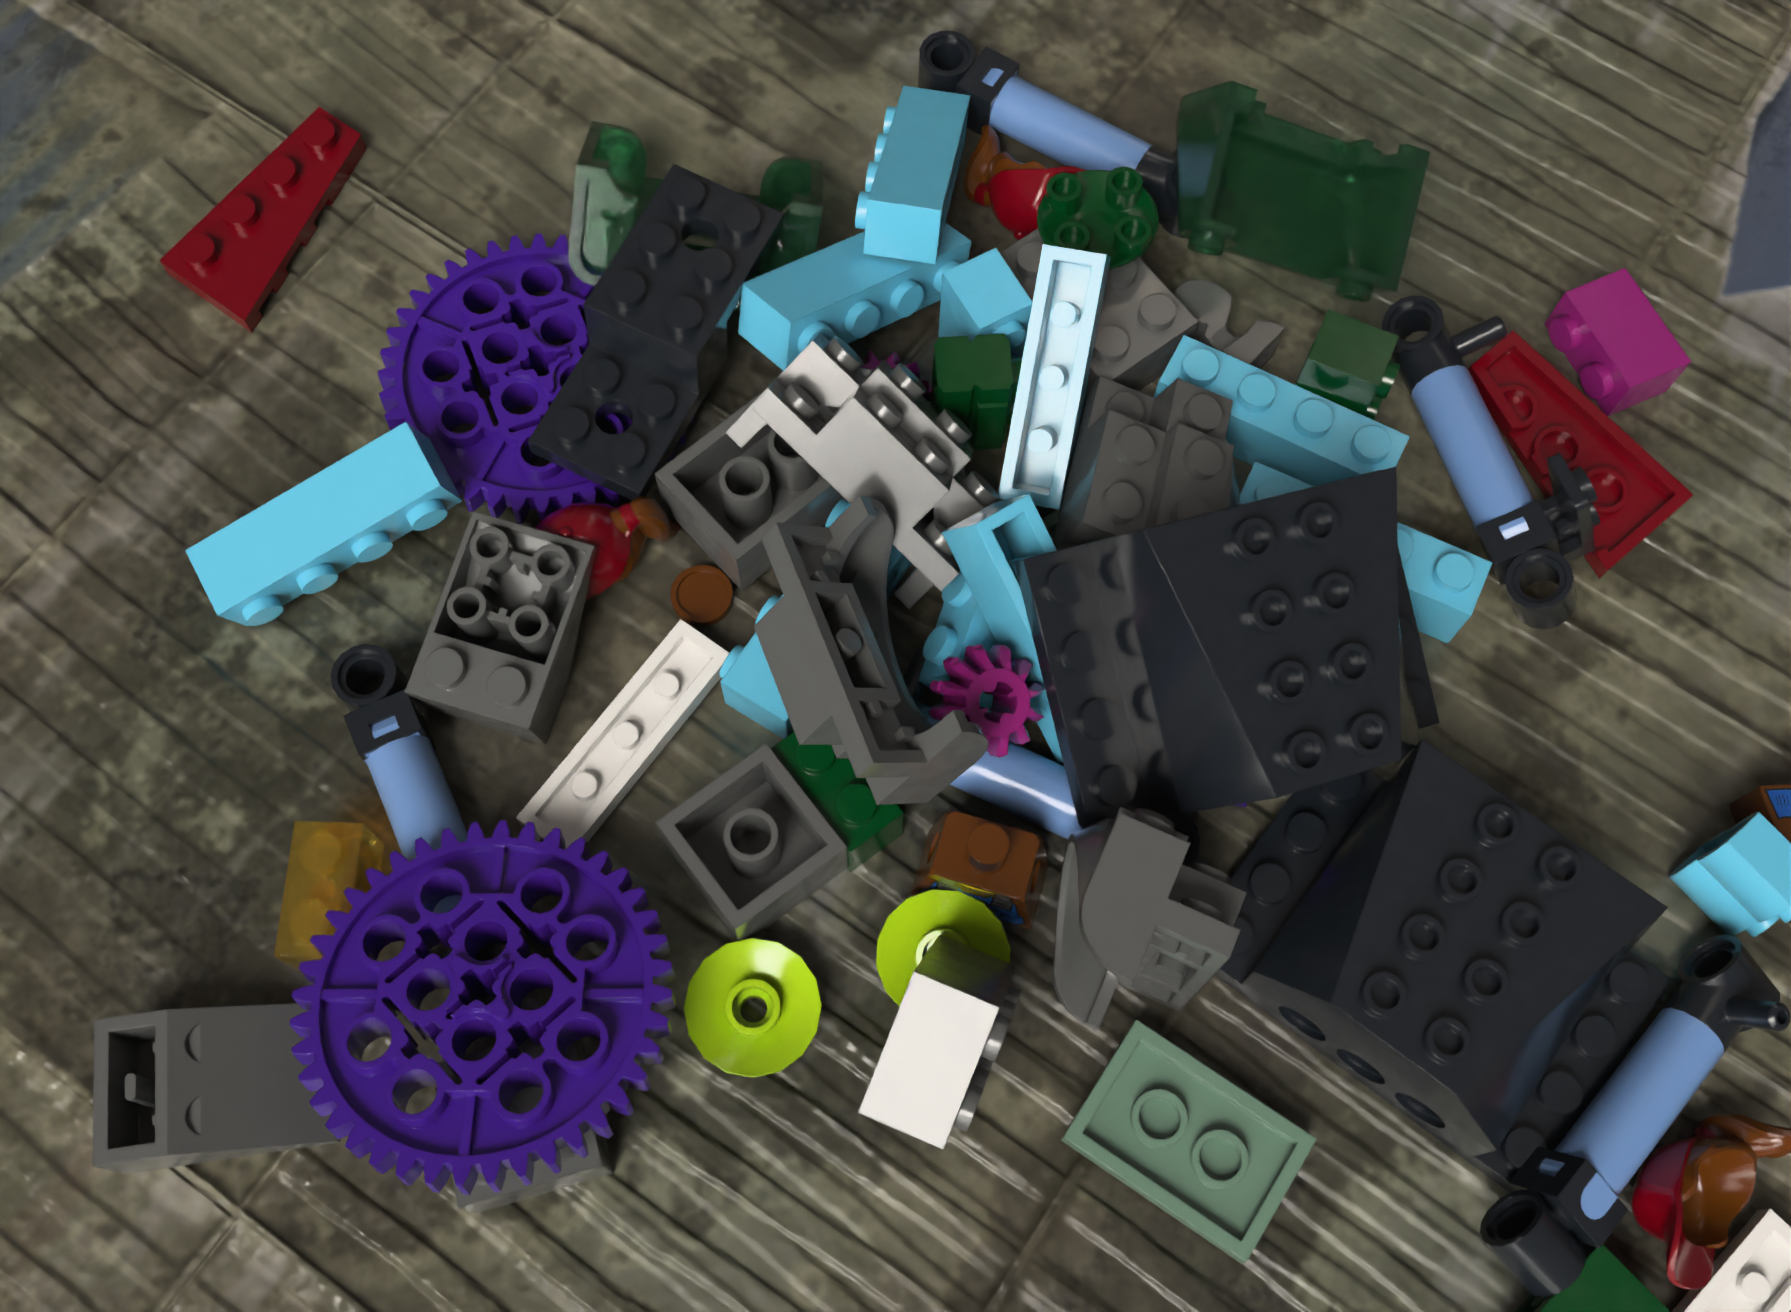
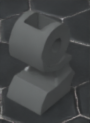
(1211, 308)

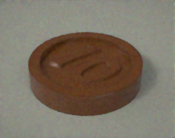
(702, 595)

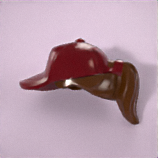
(1007, 185)
(615, 532)
(1698, 1186)

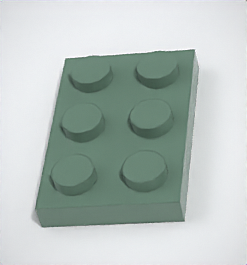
(1189, 1141)

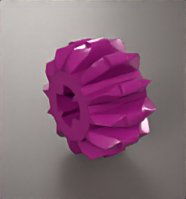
(996, 676)

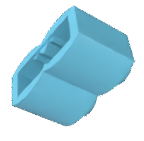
(1740, 877)

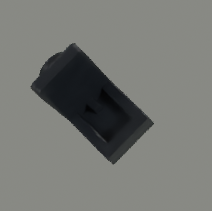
(1571, 508)

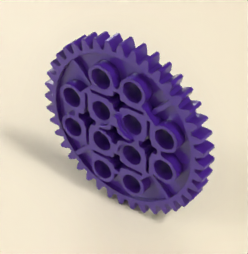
(448, 336)
(470, 1123)

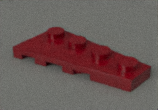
(254, 231)
(1549, 415)

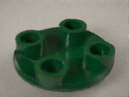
(1099, 214)

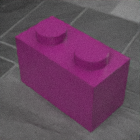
(1616, 342)

